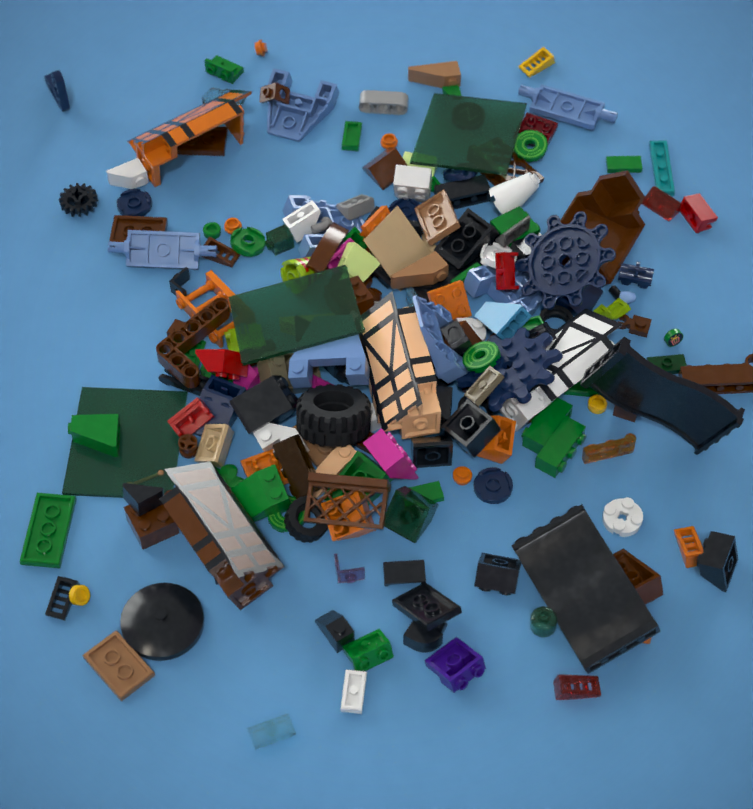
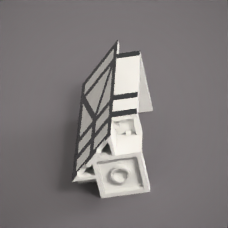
(582, 344)

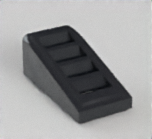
(60, 582)

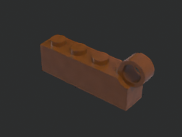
(722, 378)

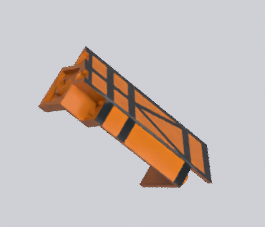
(161, 142)

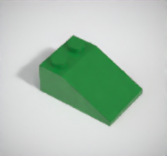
(361, 466)
(262, 493)

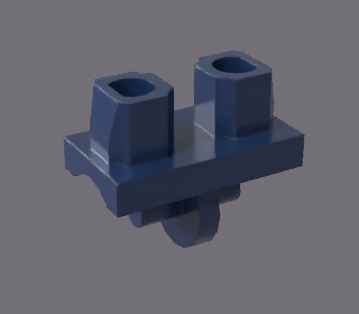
(636, 274)

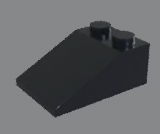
(467, 241)

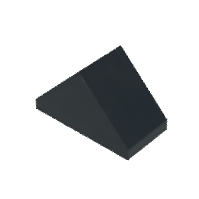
(142, 497)

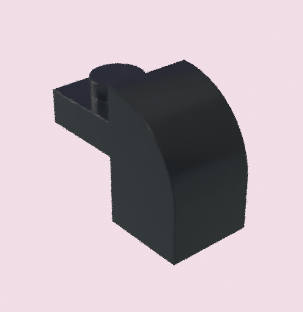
(423, 640)

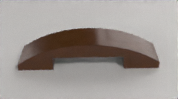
(327, 247)

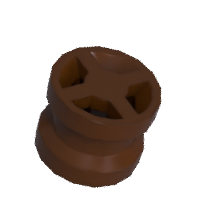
(186, 441)

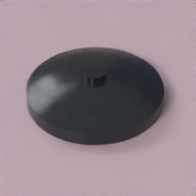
(162, 621)

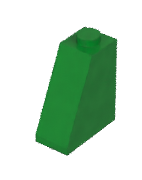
(97, 432)

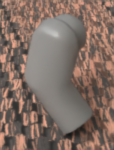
(322, 226)

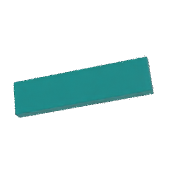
(662, 166)

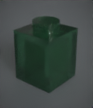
(279, 240)

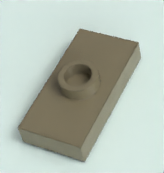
(484, 386)

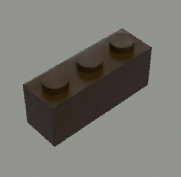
(294, 464)

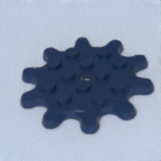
(549, 250)
(528, 367)

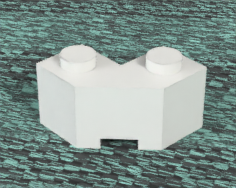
(274, 433)

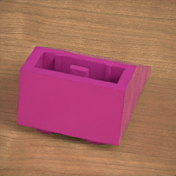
(390, 456)

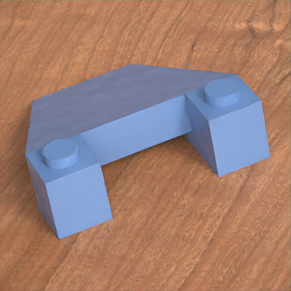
(303, 112)
(311, 241)
(483, 281)
(339, 352)
(447, 362)

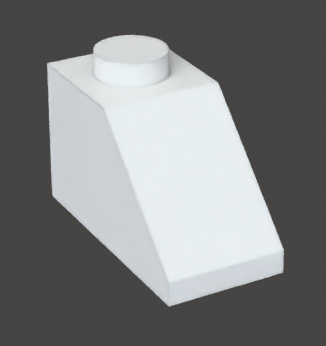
(128, 175)
(301, 220)

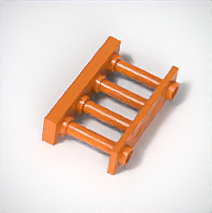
(213, 284)

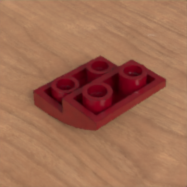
(540, 124)

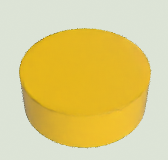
(597, 404)
(79, 595)

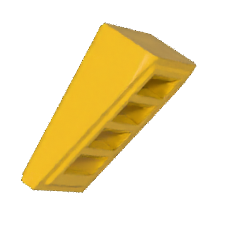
(542, 53)

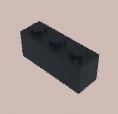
(466, 192)

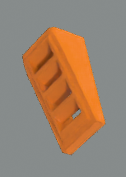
(689, 557)

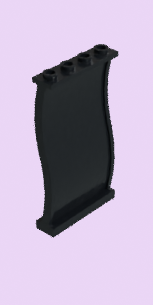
(655, 394)
(585, 588)

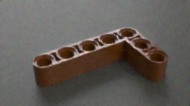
(188, 339)

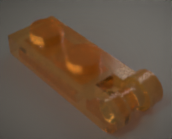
(609, 449)

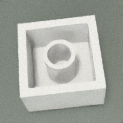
(412, 183)

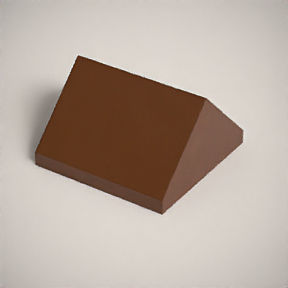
(383, 167)

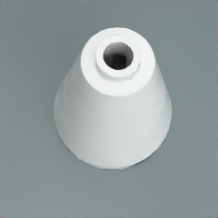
(514, 192)

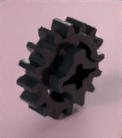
(78, 199)

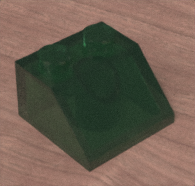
(412, 519)

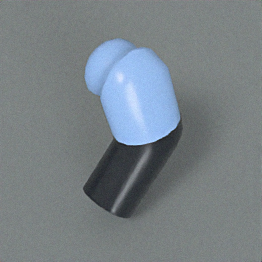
(626, 296)

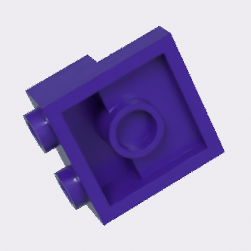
(456, 664)

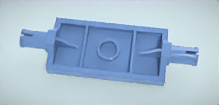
(567, 106)
(162, 249)

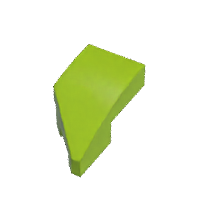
(614, 310)

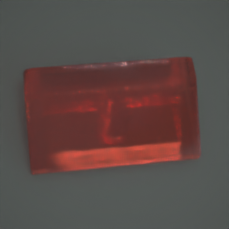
(662, 203)

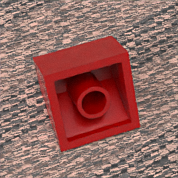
(222, 363)

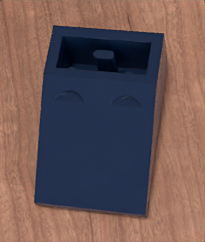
(216, 396)

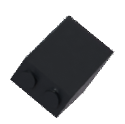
(265, 403)

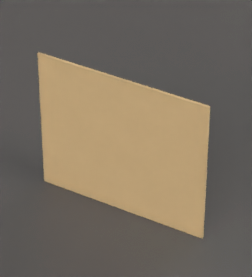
(396, 243)

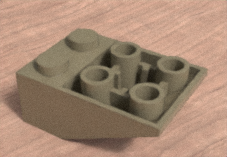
(280, 366)

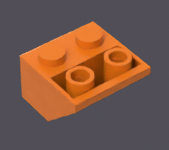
(501, 446)
(342, 532)

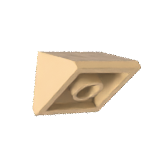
(214, 444)

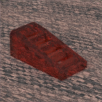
(566, 693)

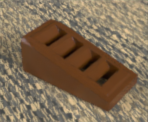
(222, 249)

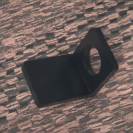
(179, 280)

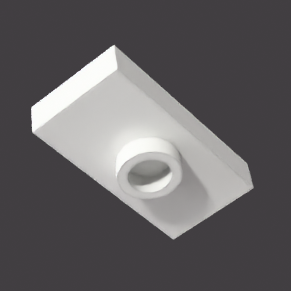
(353, 691)

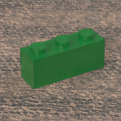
(545, 424)
(560, 447)

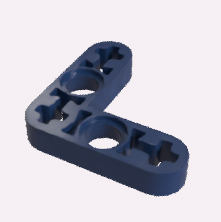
(57, 88)

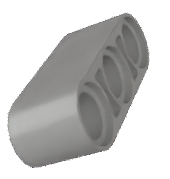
(383, 102)

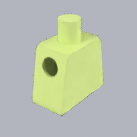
(358, 261)

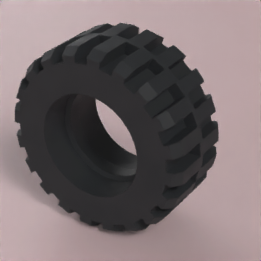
(333, 415)

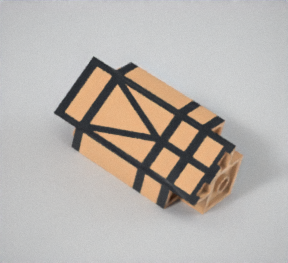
(400, 370)

